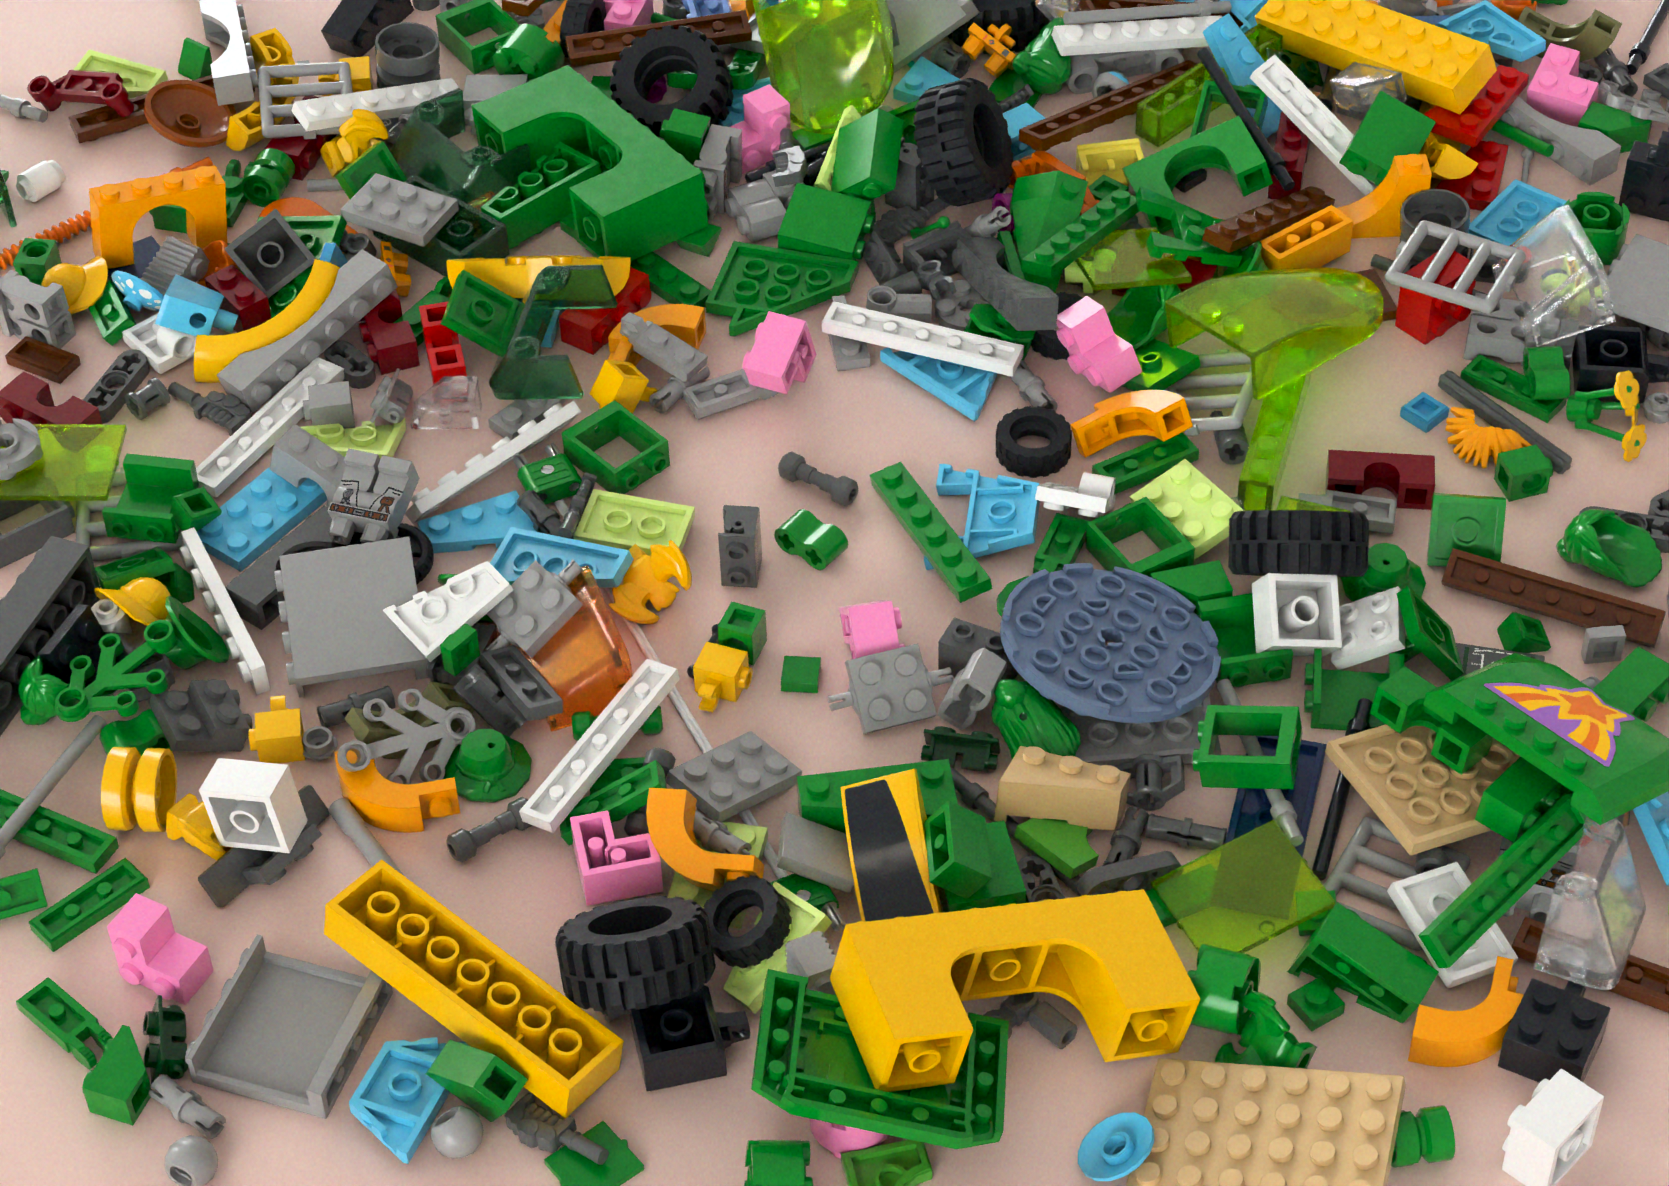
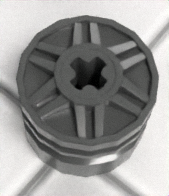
(406, 55)
(1437, 207)

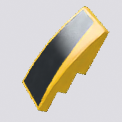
(889, 847)

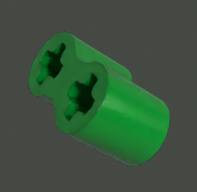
(1546, 373)
(811, 539)
(139, 732)

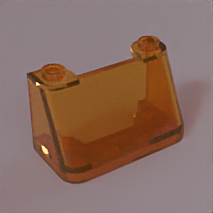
(585, 658)

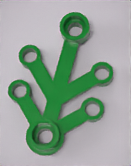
(77, 701)

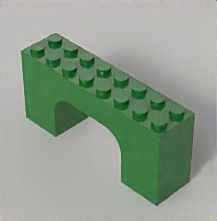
(645, 186)

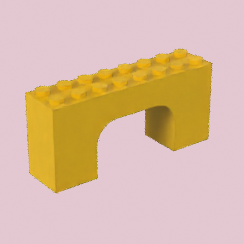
(1100, 952)

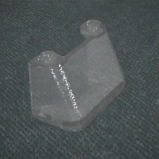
(1559, 280)
(1594, 911)

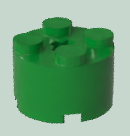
(528, 53)
(1602, 222)
(1221, 983)
(777, 1163)

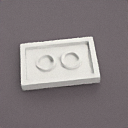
(1425, 898)

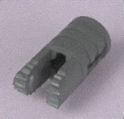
(1231, 443)

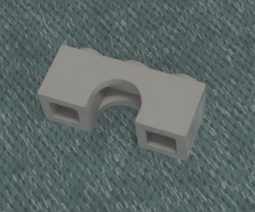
(303, 456)

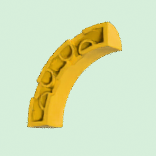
(268, 49)
(1445, 155)
(520, 271)
(217, 351)

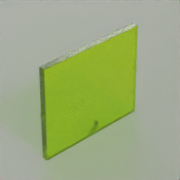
(1124, 262)
(74, 465)
(1243, 891)

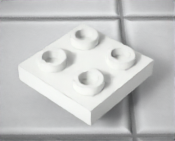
(161, 345)
(1092, 497)
(1370, 629)

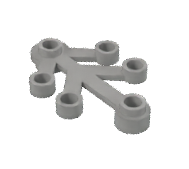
(1645, 108)
(413, 737)

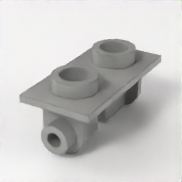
(391, 399)

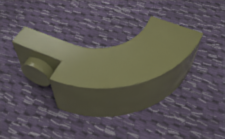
(1588, 37)
(371, 732)

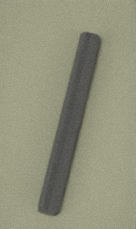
(1499, 417)

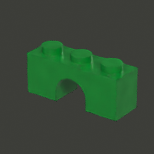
(1401, 706)

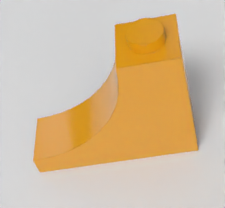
(1380, 210)

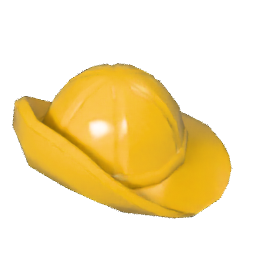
(81, 284)
(140, 599)

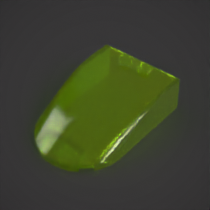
(827, 57)
(1280, 318)

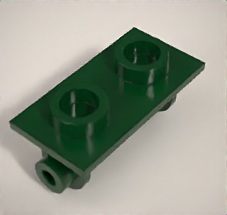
(1303, 68)
(975, 748)
(163, 1027)

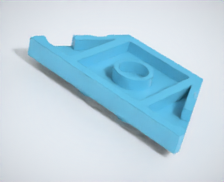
(953, 383)
(398, 1097)

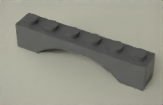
(1020, 302)

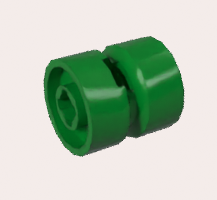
(268, 177)
(1425, 1135)

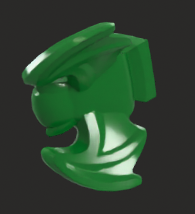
(1266, 1038)

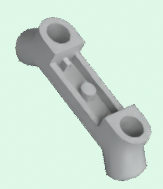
(1089, 66)

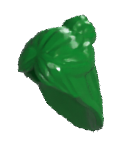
(1041, 62)
(1142, 313)
(1611, 547)
(39, 692)
(1032, 720)

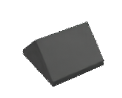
(270, 254)

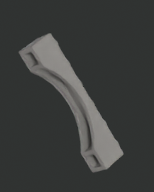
(234, 70)
(1578, 150)
(264, 371)

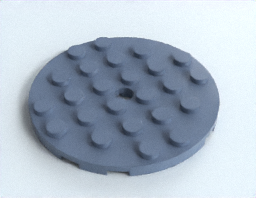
(1154, 671)

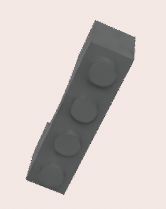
(255, 589)

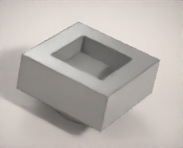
(1603, 644)

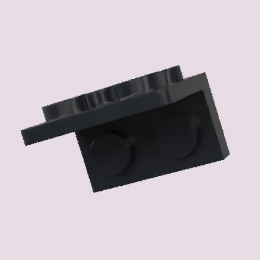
(81, 636)

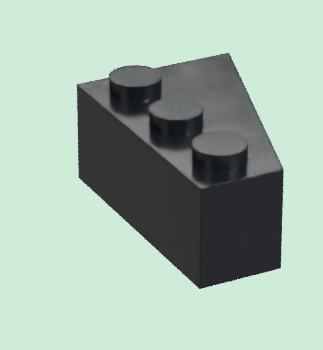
(357, 22)

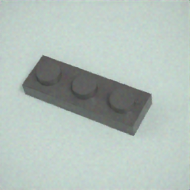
(521, 683)

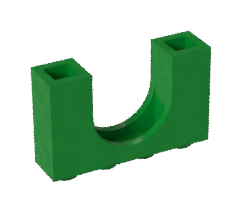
(1220, 147)

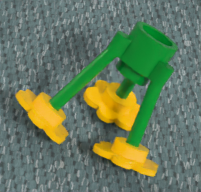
(1584, 408)

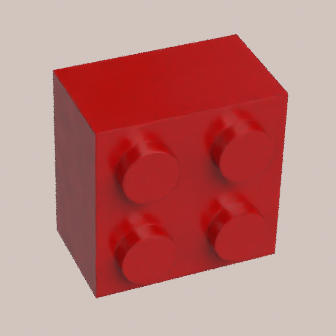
(1427, 316)

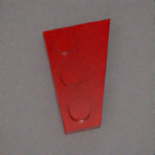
(1484, 182)

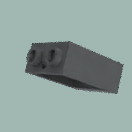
(34, 534)

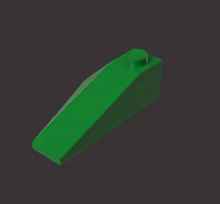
(1042, 208)

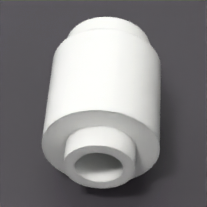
(40, 180)
(111, 617)

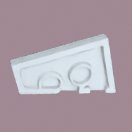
(443, 611)

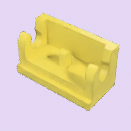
(1107, 159)

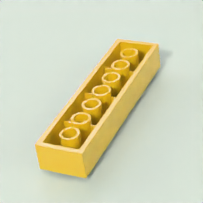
(1432, 60)
(473, 987)

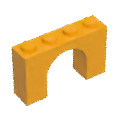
(120, 206)

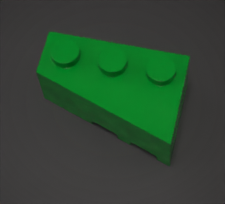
(1366, 964)

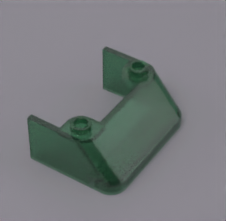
(429, 154)
(520, 367)

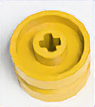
(138, 788)

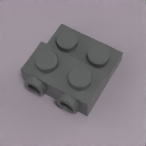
(202, 717)

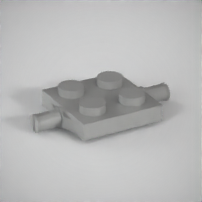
(535, 608)
(890, 688)

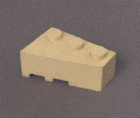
(1062, 789)

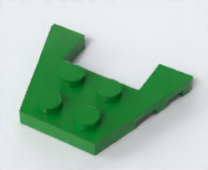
(1188, 231)

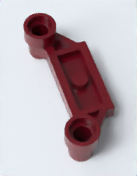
(82, 88)

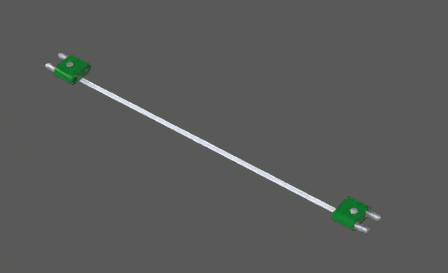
(558, 479)

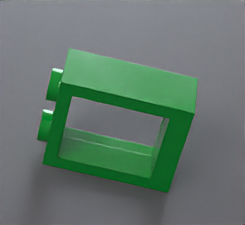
(453, 27)
(1250, 95)
(615, 421)
(1131, 519)
(1249, 771)

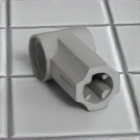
(903, 305)

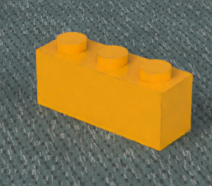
(1310, 241)

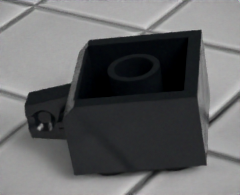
(1647, 179)
(1615, 349)
(1553, 1032)
(685, 1039)

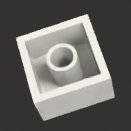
(1297, 613)
(253, 805)
(1551, 1130)

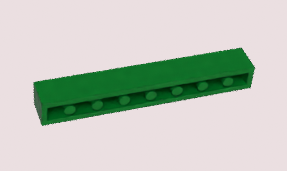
(1527, 792)

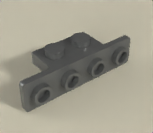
(247, 866)

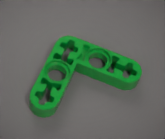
(744, 70)

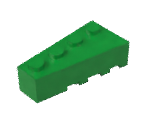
(542, 194)
(821, 793)

